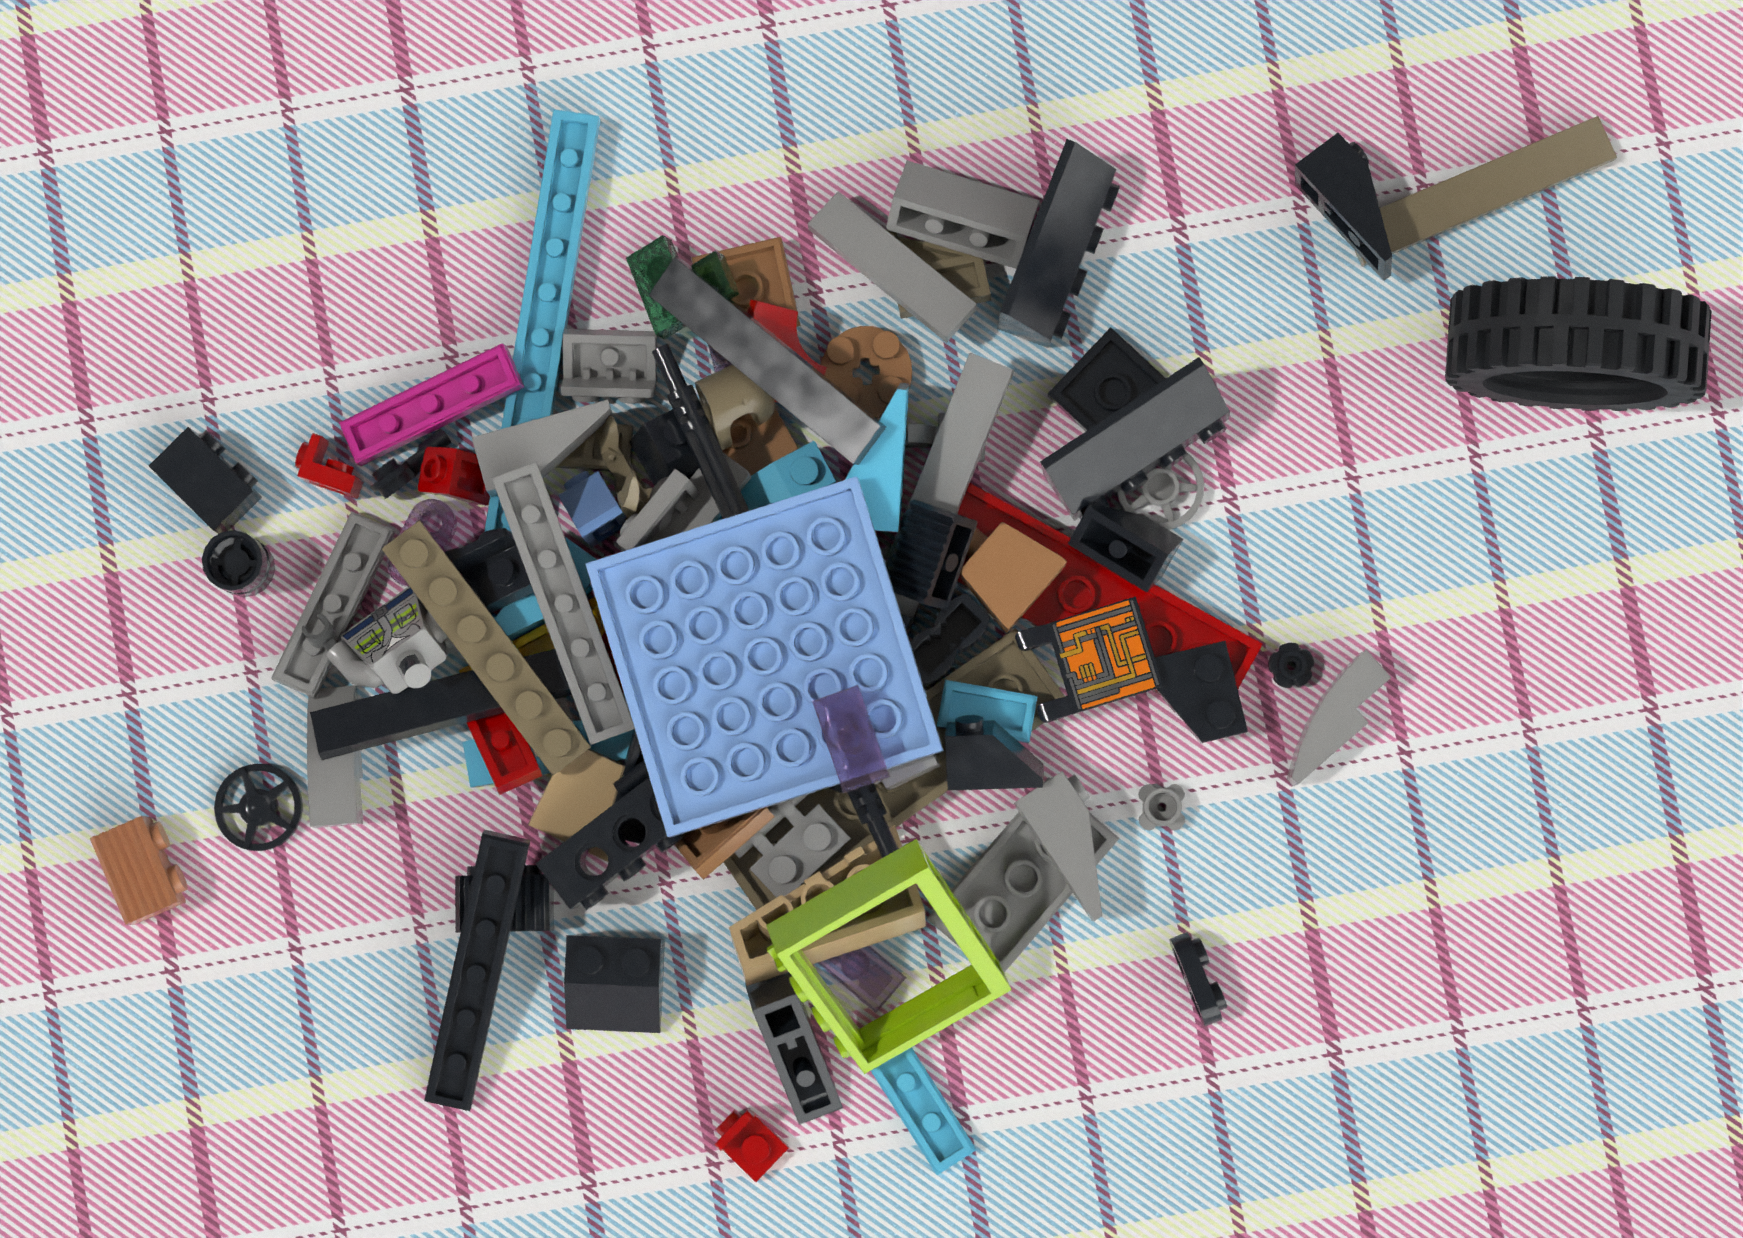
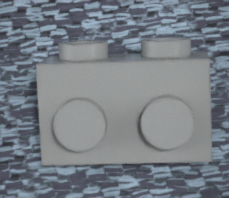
(609, 365)

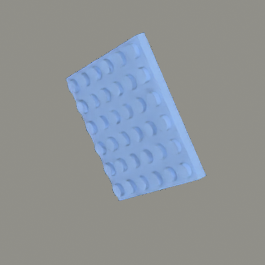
(737, 635)

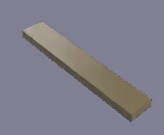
(1496, 184)

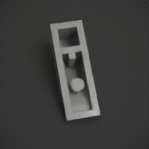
(539, 441)
(1064, 831)

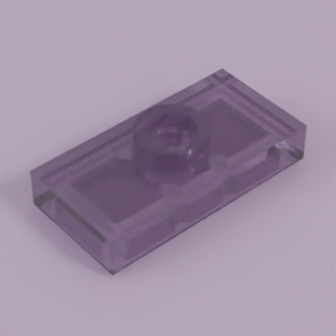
(851, 739)
(865, 975)

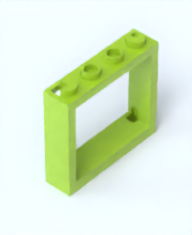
(919, 1016)

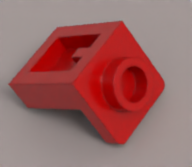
(453, 474)
(333, 476)
(750, 1143)

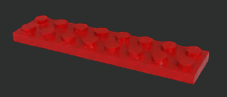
(1087, 585)

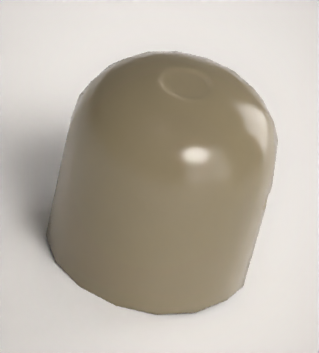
(729, 396)

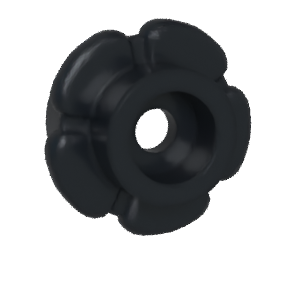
(1278, 665)

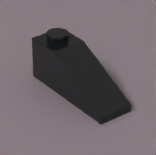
(1342, 190)
(793, 1048)

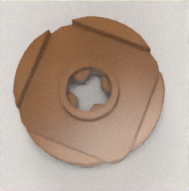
(882, 351)

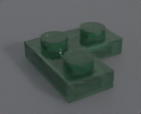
(649, 265)

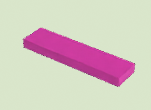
(431, 404)

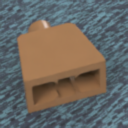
(1008, 572)

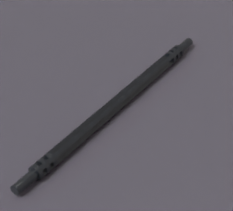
(731, 503)

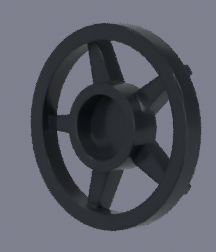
(258, 807)

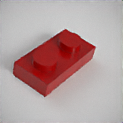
(504, 752)

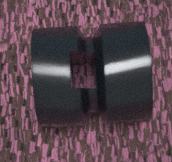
(238, 563)

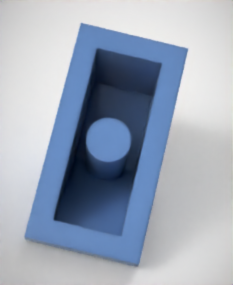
(592, 507)

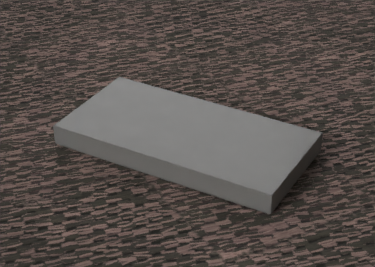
(1016, 888)

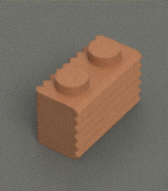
(140, 869)

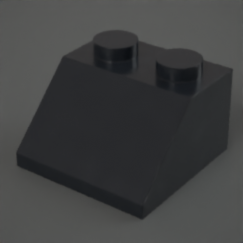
(614, 983)

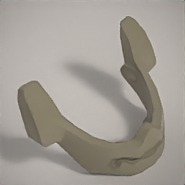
(630, 489)

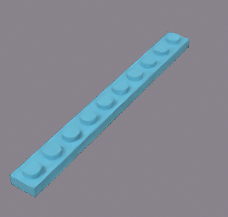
(550, 274)

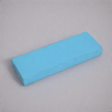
(923, 1110)

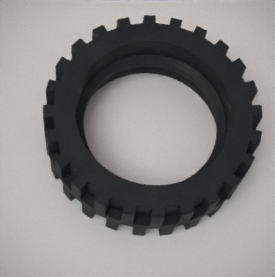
(1578, 344)

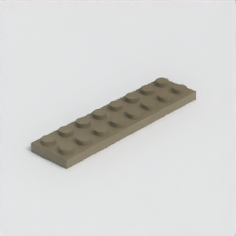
(997, 667)

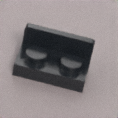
(493, 568)

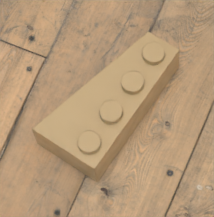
(885, 921)

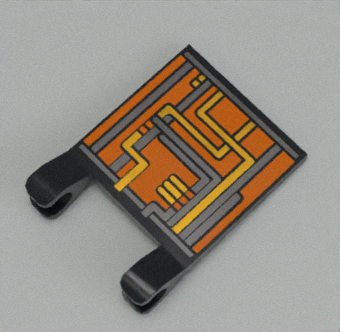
(1099, 655)

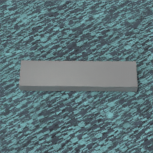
(892, 266)
(336, 597)

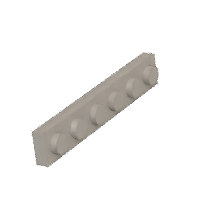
(563, 603)

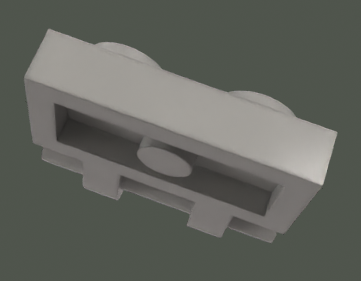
(799, 852)

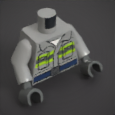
(388, 647)

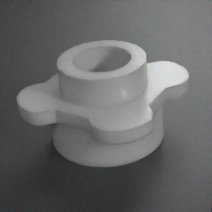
(1170, 797)

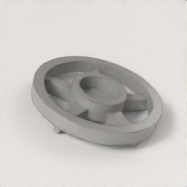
(1163, 489)

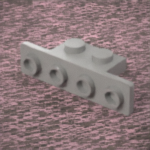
(676, 507)

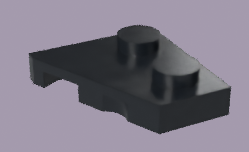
(1203, 691)

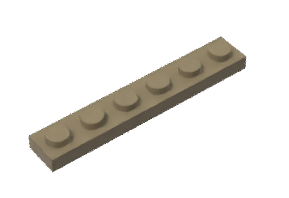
(486, 647)

